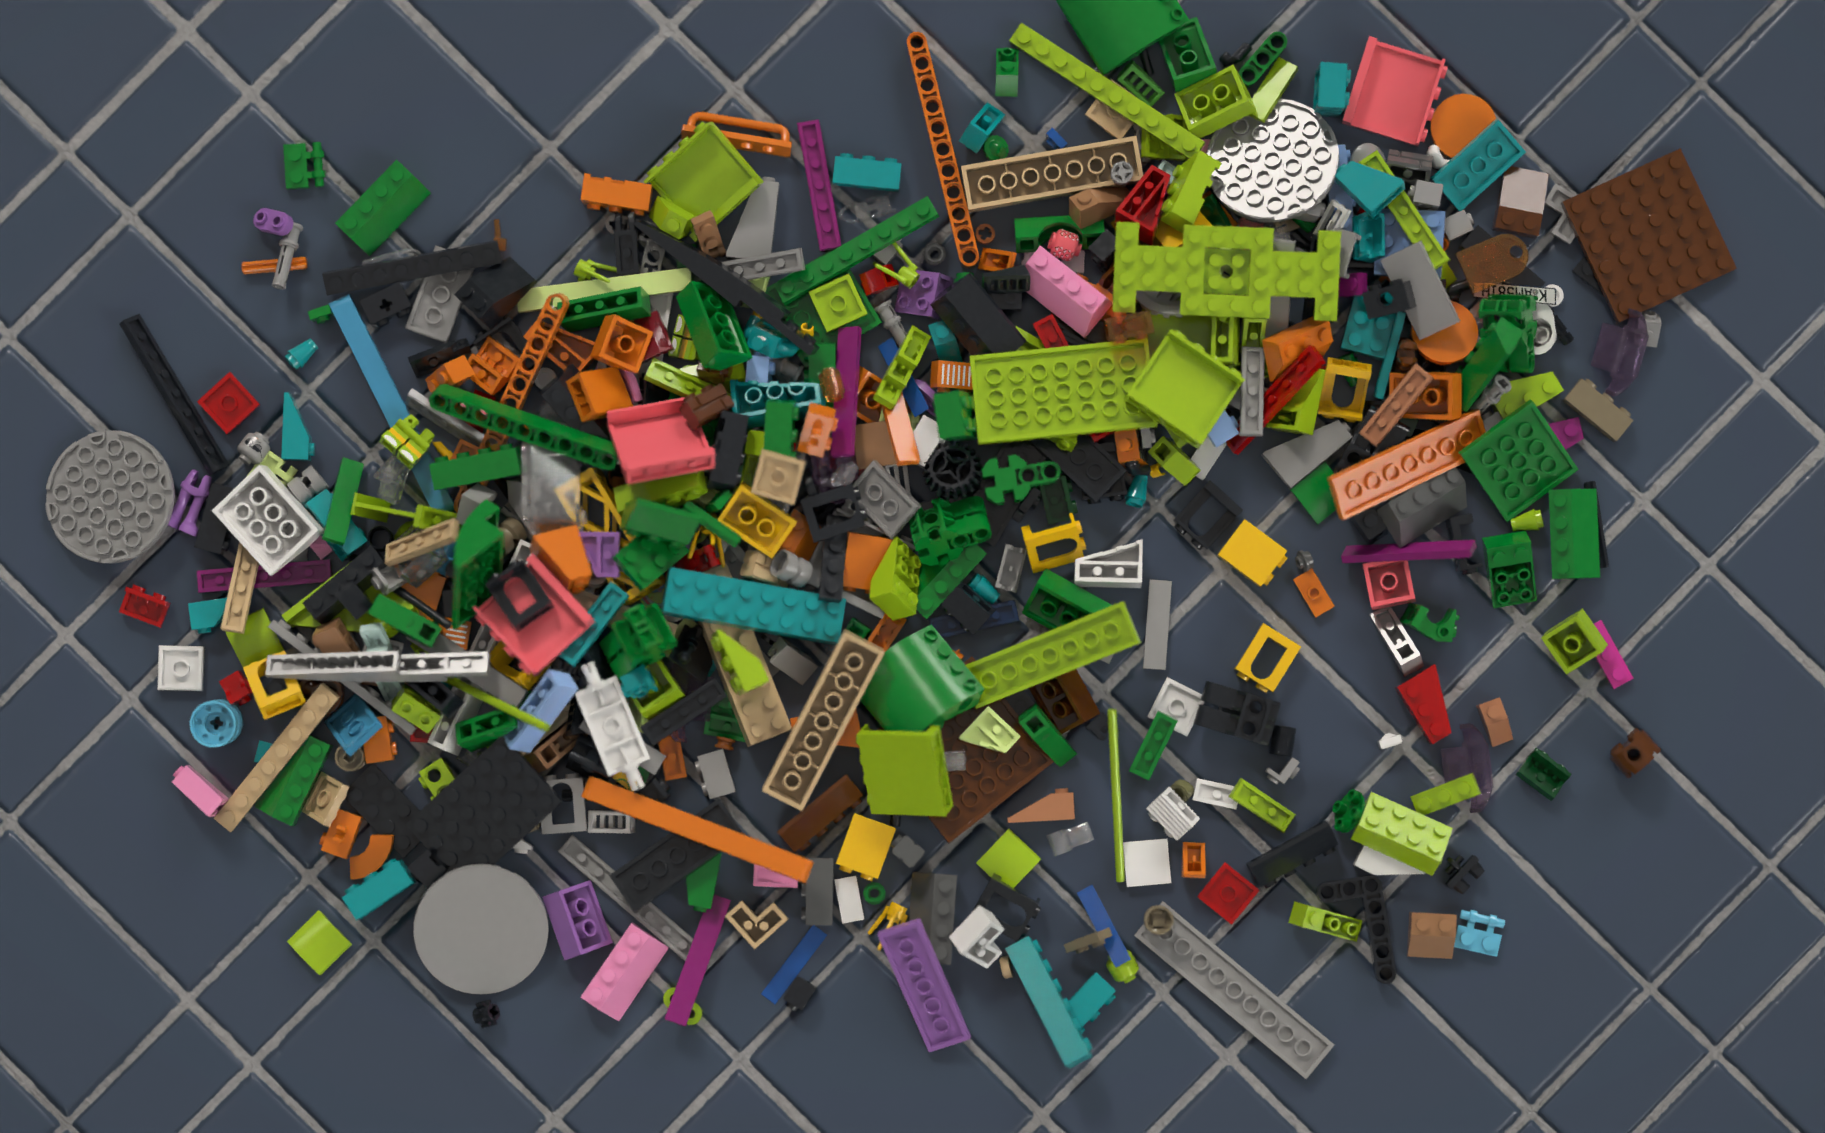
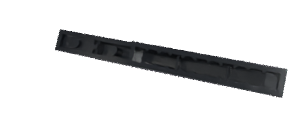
(731, 285)

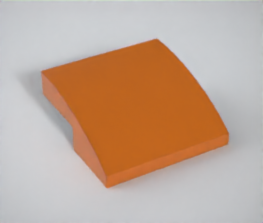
(492, 365)

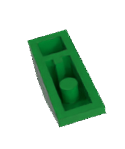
(484, 729)

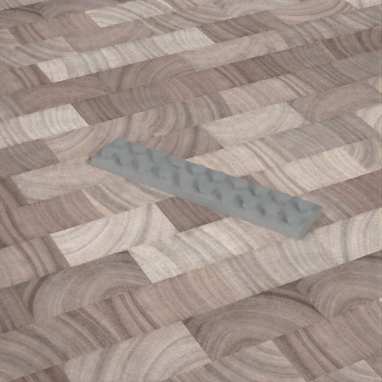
(1239, 994)

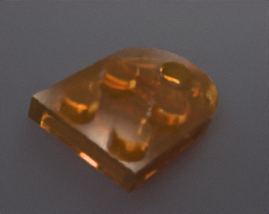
(1491, 262)

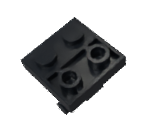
(586, 759)

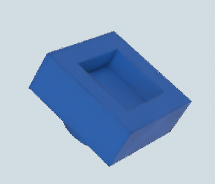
(1054, 140)

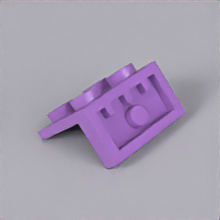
(922, 294)

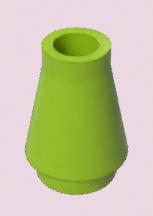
(1528, 521)

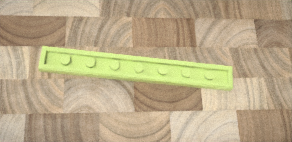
(653, 283)

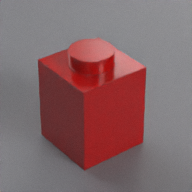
(876, 281)

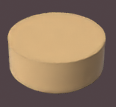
(1006, 967)

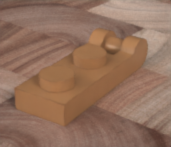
(708, 234)

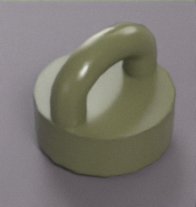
(1183, 789)

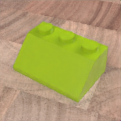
(1215, 102)

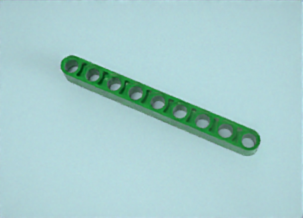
(514, 428)

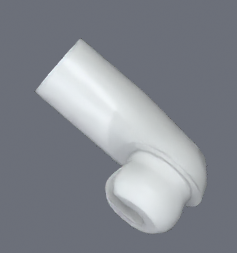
(1438, 161)

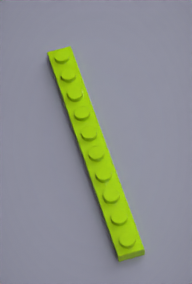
(1106, 91)

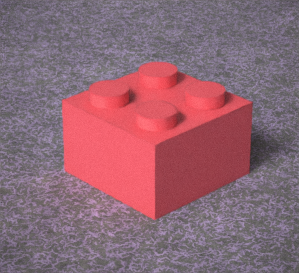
(1388, 583)

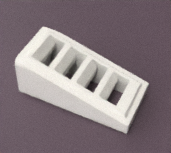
(630, 822)

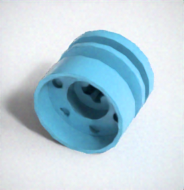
(204, 727)

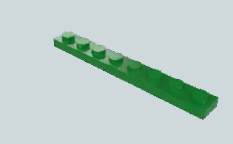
(856, 250)

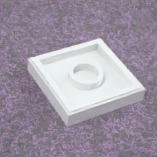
(181, 668)
(1178, 703)
(1146, 862)

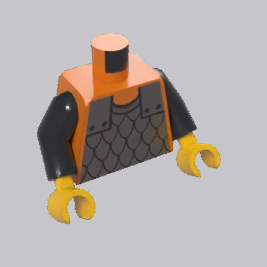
(1133, 455)

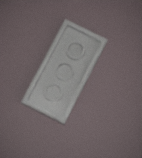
(436, 305)
(1433, 307)

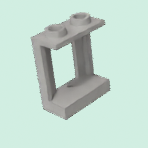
(578, 802)

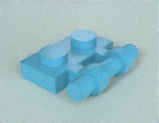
(1478, 940)

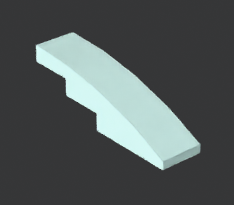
(377, 640)

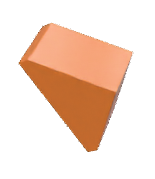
(996, 260)
(1193, 860)

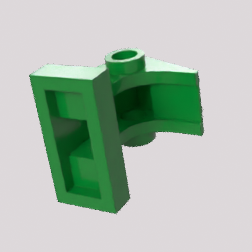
(1416, 618)

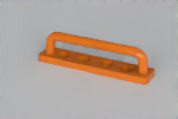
(743, 141)

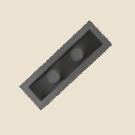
(819, 893)

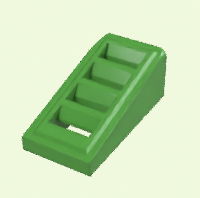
(1145, 78)

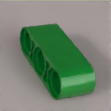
(1267, 50)

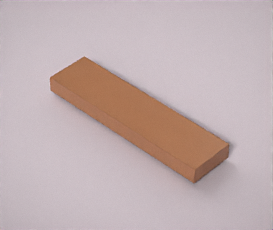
(1396, 405)

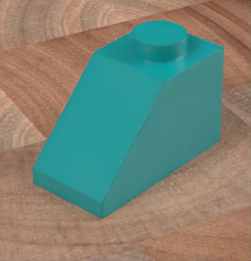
(981, 127)
(944, 342)
(206, 614)

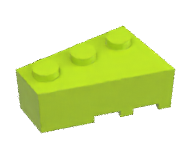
(1187, 189)
(1537, 388)

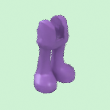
(200, 494)

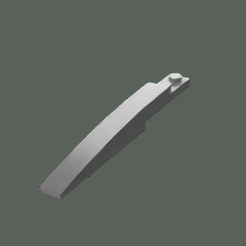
(378, 666)

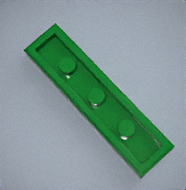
(342, 500)

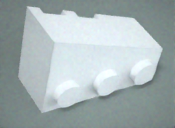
(1111, 568)

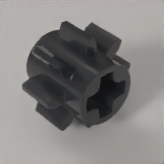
(486, 1013)

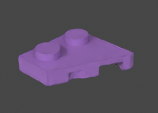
(600, 549)

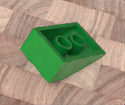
(1187, 56)

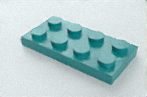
(1478, 165)

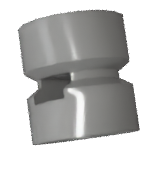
(299, 485)
(791, 568)

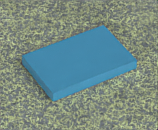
(353, 724)

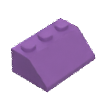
(577, 920)

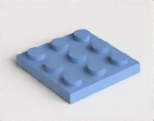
(1397, 239)

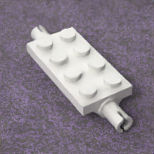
(612, 726)

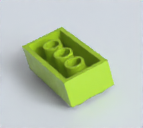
(1402, 834)

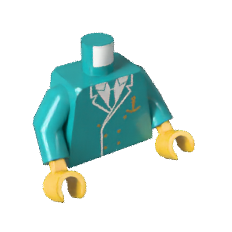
(768, 340)

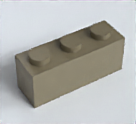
(1598, 409)

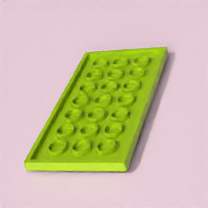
(1058, 391)

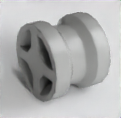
(1124, 169)

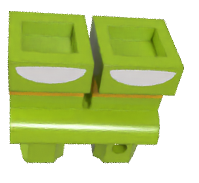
(683, 348)
(406, 442)

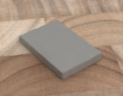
(885, 499)

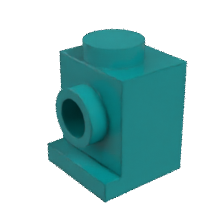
(638, 683)

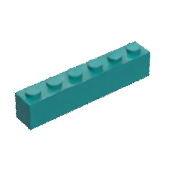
(1049, 1002)

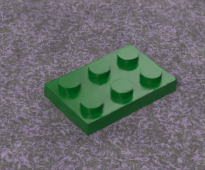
(647, 560)

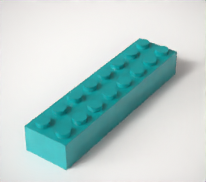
(751, 606)

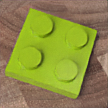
(838, 303)

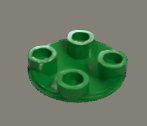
(1348, 811)

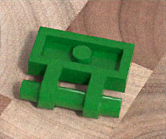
(296, 165)

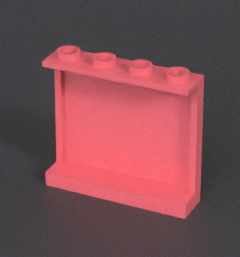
(1394, 92)
(657, 442)
(546, 636)

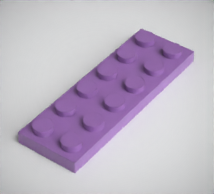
(924, 985)

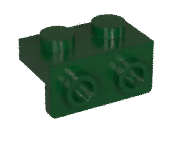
(1058, 501)
(1543, 773)

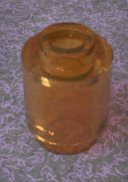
(831, 384)

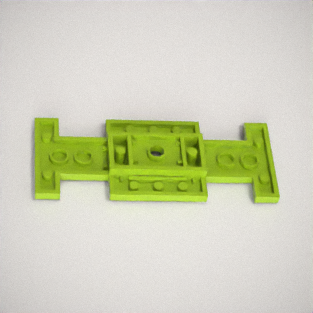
(1254, 275)

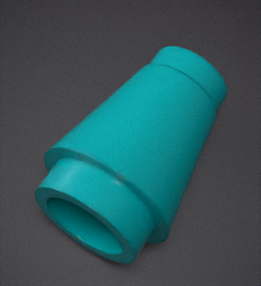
(301, 354)
(1137, 492)
(984, 588)

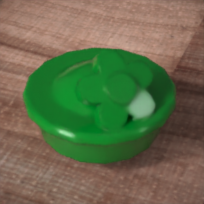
(995, 148)

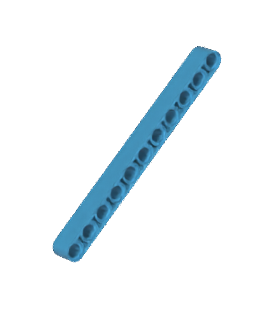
(384, 390)

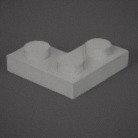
(1563, 227)

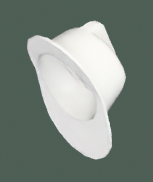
(1546, 331)

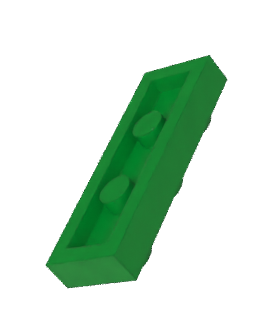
(1153, 745)

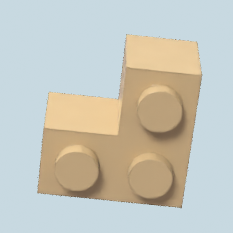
(756, 928)

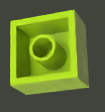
(1574, 641)

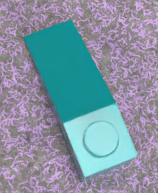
(296, 439)

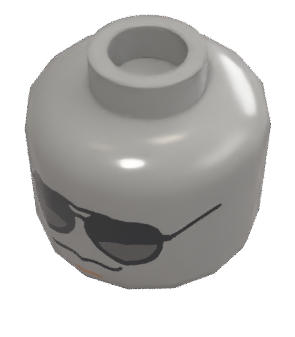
(253, 448)

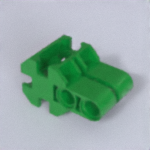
(1511, 306)
(1011, 480)
(949, 528)
(637, 639)

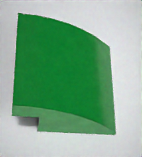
(475, 560)

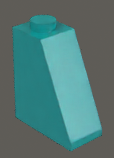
(1368, 186)

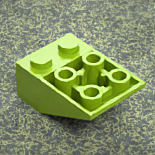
(1301, 411)
(897, 581)
(744, 668)

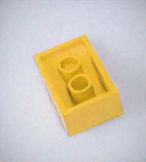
(756, 520)

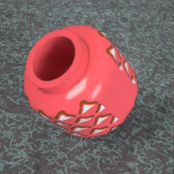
(1064, 245)

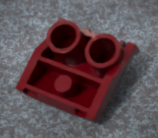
(660, 340)

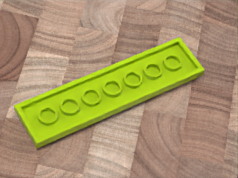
(1054, 653)

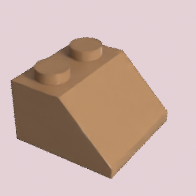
(1431, 935)

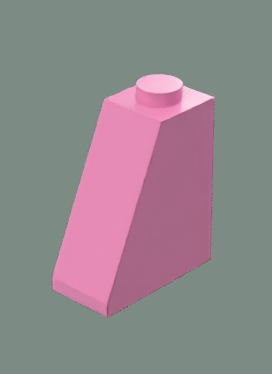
(199, 790)

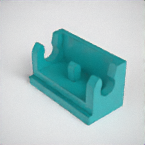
(1372, 242)

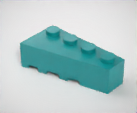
(751, 398)

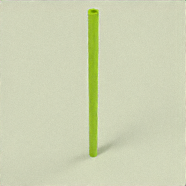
(465, 687)
(1116, 795)

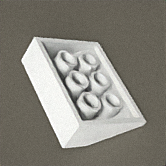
(268, 519)

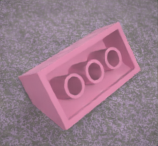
(1065, 292)
(625, 972)

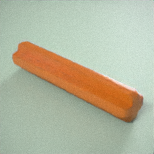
(266, 266)

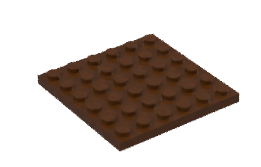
(1648, 235)
(988, 774)

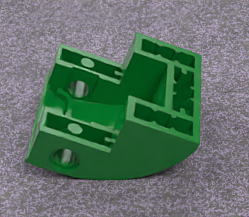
(1121, 28)
(920, 684)

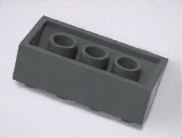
(1424, 506)
(934, 903)

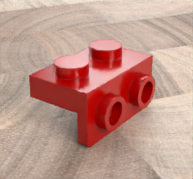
(144, 606)

